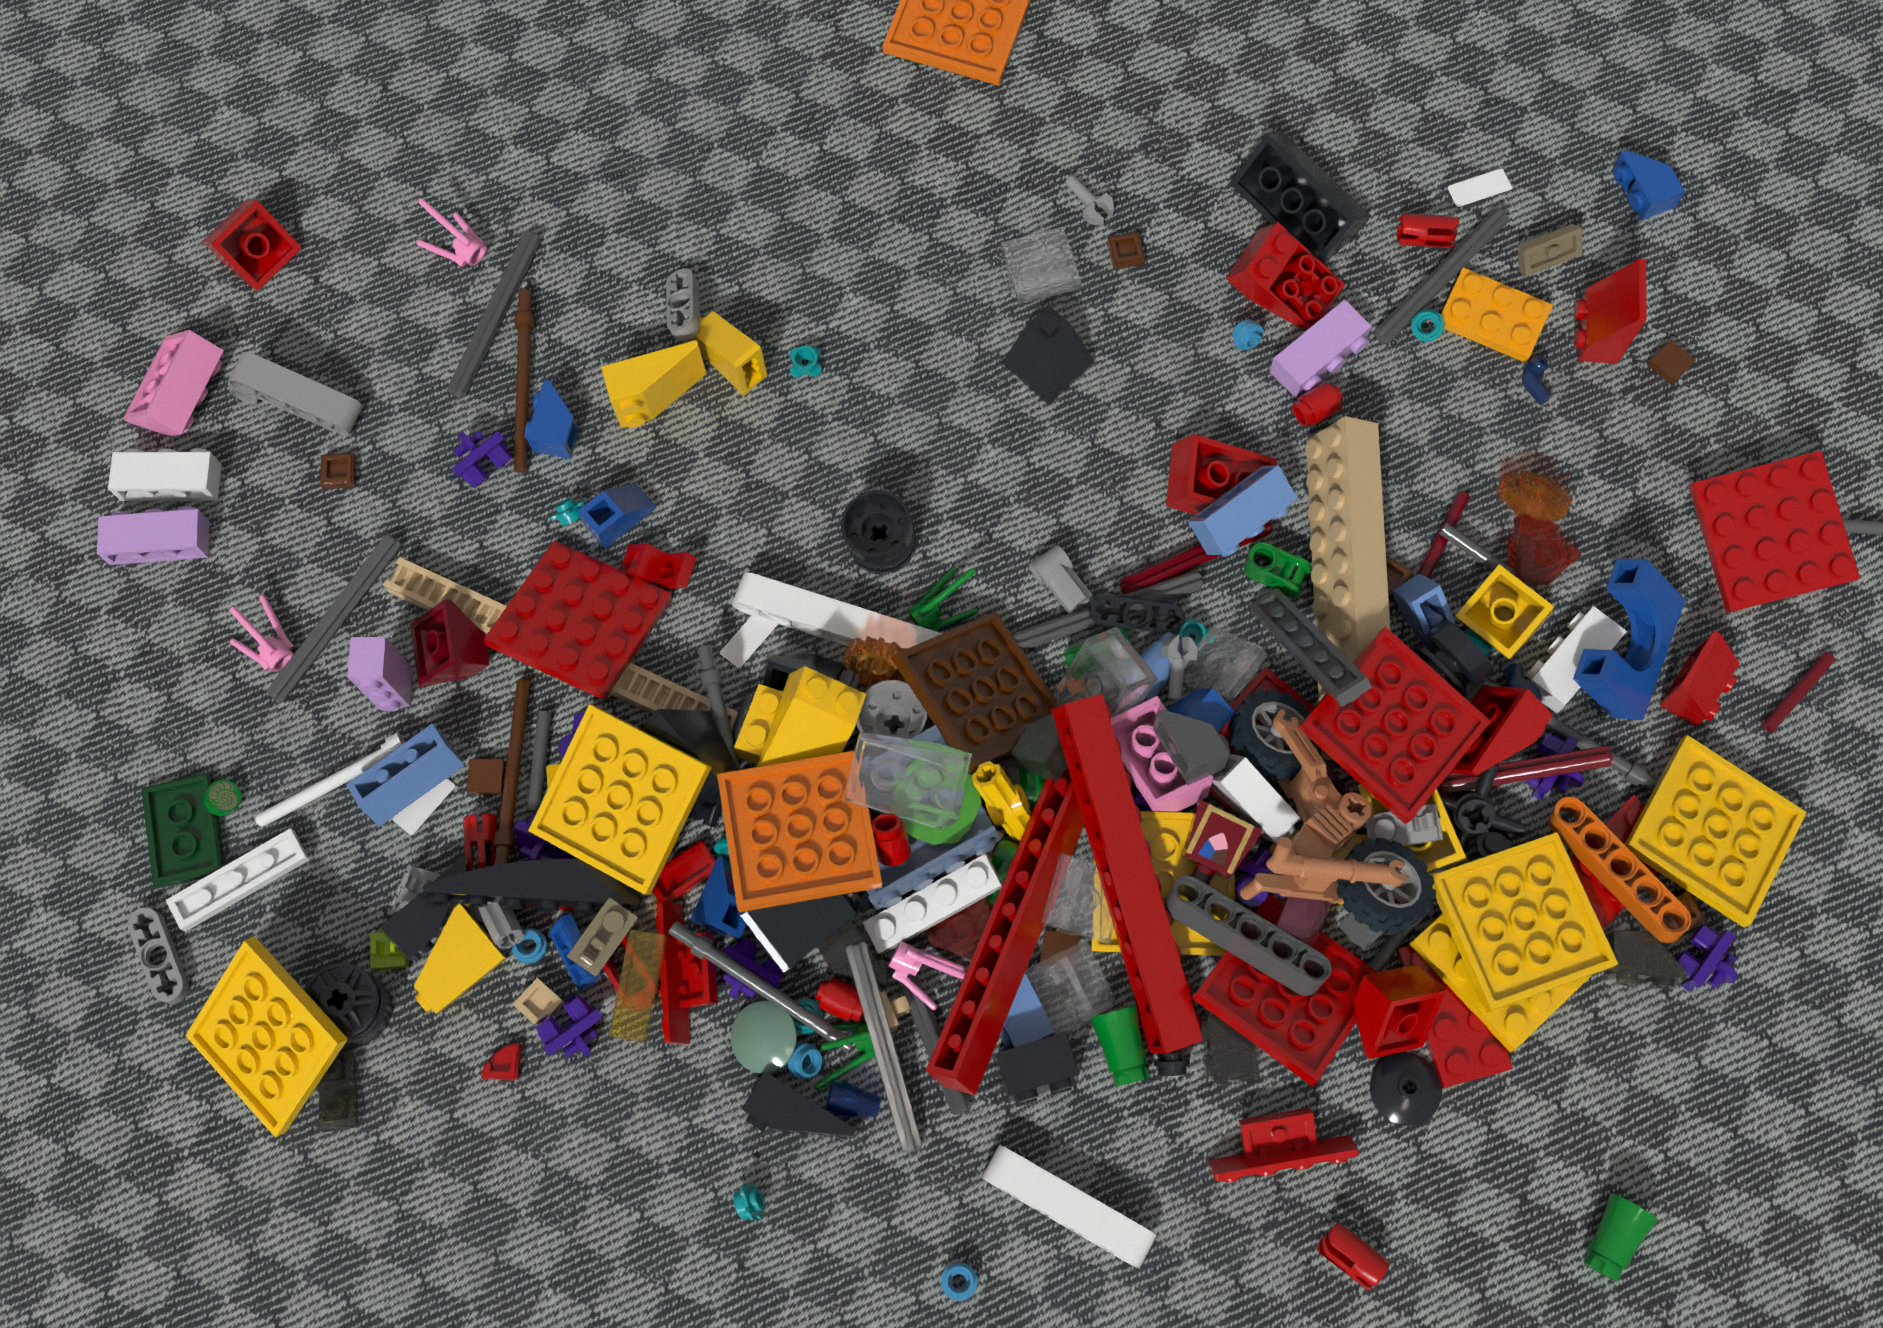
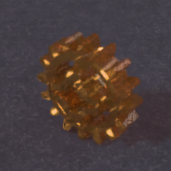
(1534, 495)
(873, 660)

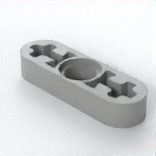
(690, 311)
(139, 937)

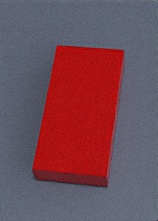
(684, 873)

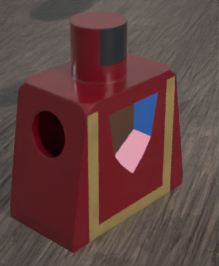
(1217, 842)

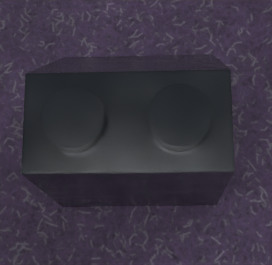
(698, 736)
(799, 927)

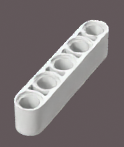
(1069, 1206)

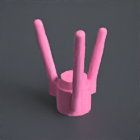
(467, 246)
(273, 652)
(909, 960)

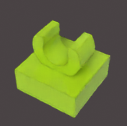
(384, 954)

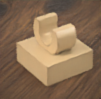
(895, 1009)

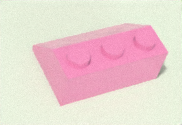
(175, 384)
(1150, 764)

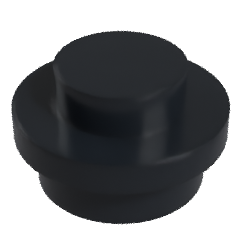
(1492, 842)
(1172, 1064)

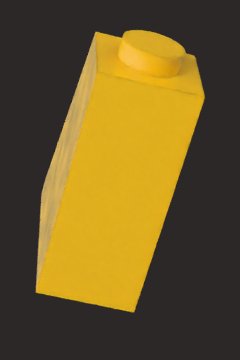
(731, 352)
(456, 962)

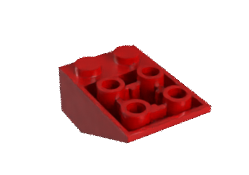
(1285, 277)

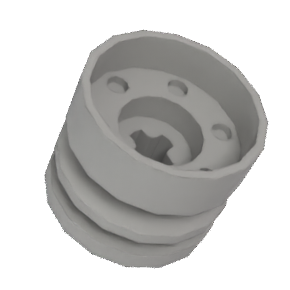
(892, 705)

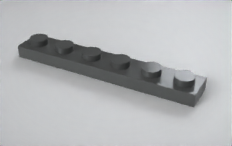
(1310, 647)

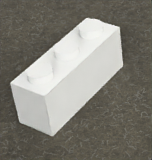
(165, 475)
(1556, 675)

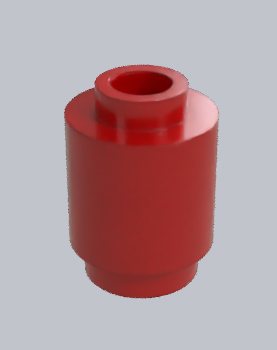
(1317, 404)
(891, 839)
(840, 1000)

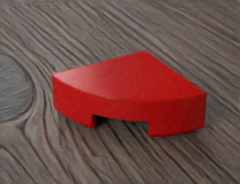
(504, 1064)

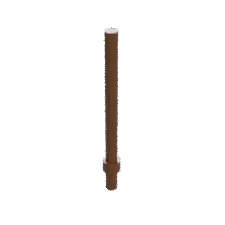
(524, 324)
(504, 837)

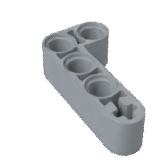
(264, 380)

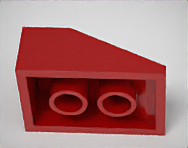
(1611, 314)
(1207, 470)
(1515, 724)

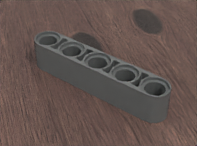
(1255, 951)

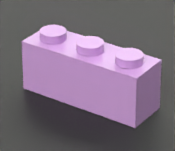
(1321, 349)
(153, 536)
(380, 672)

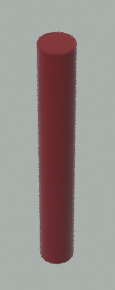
(1440, 542)
(1798, 692)

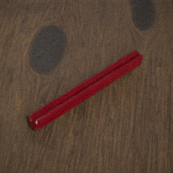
(1176, 565)
(1533, 769)

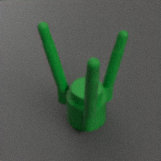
(926, 610)
(862, 1041)

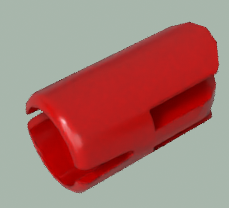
(1427, 230)
(474, 837)
(1353, 1256)

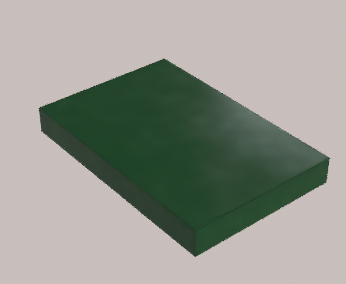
(181, 831)

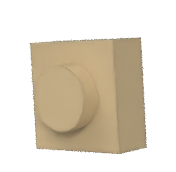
(538, 1001)

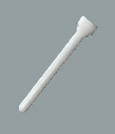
(329, 783)

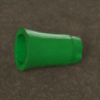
(1122, 1045)
(1618, 1237)

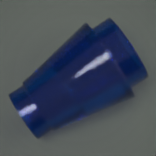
(850, 1100)

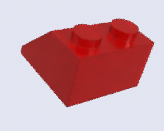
(252, 243)
(1702, 681)
(1396, 1010)

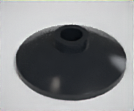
(1390, 1097)

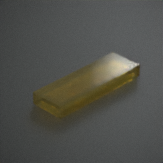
(637, 986)

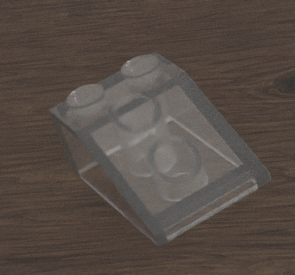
(1110, 668)
(909, 778)

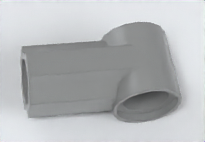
(1056, 572)
(500, 924)

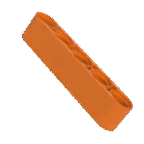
(1621, 886)

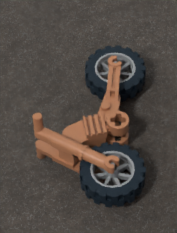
(1371, 871)

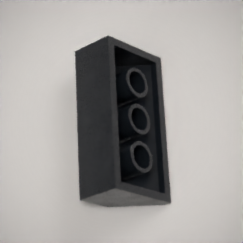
(1300, 196)

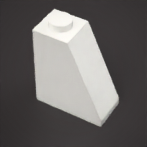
(1254, 799)

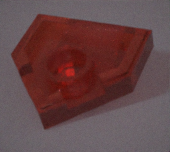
(1538, 551)
(962, 930)

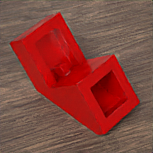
(657, 567)

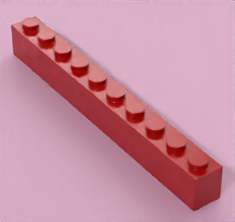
(1127, 875)
(1007, 941)

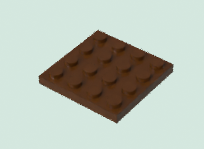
(977, 687)

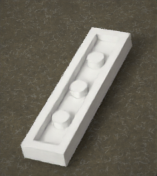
(237, 880)
(933, 904)

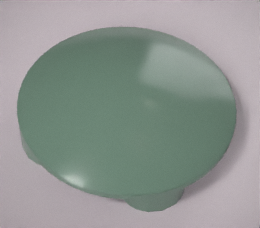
(763, 1037)

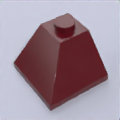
(447, 645)

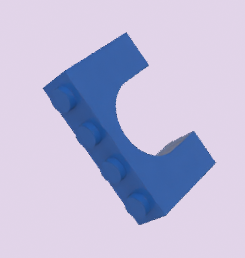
(1653, 609)

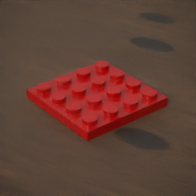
(1773, 531)
(578, 620)
(1401, 731)
(1288, 1026)

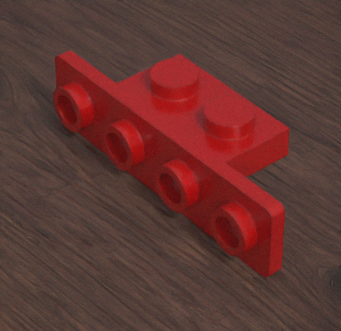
(684, 977)
(1280, 1143)

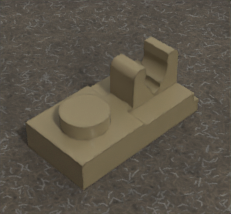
(1549, 249)
(602, 937)

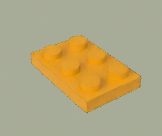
(1495, 315)

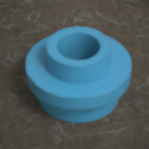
(1247, 334)
(530, 957)
(805, 1061)
(950, 1272)

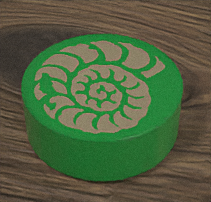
(222, 797)

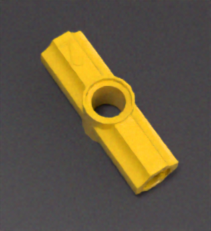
(1004, 801)

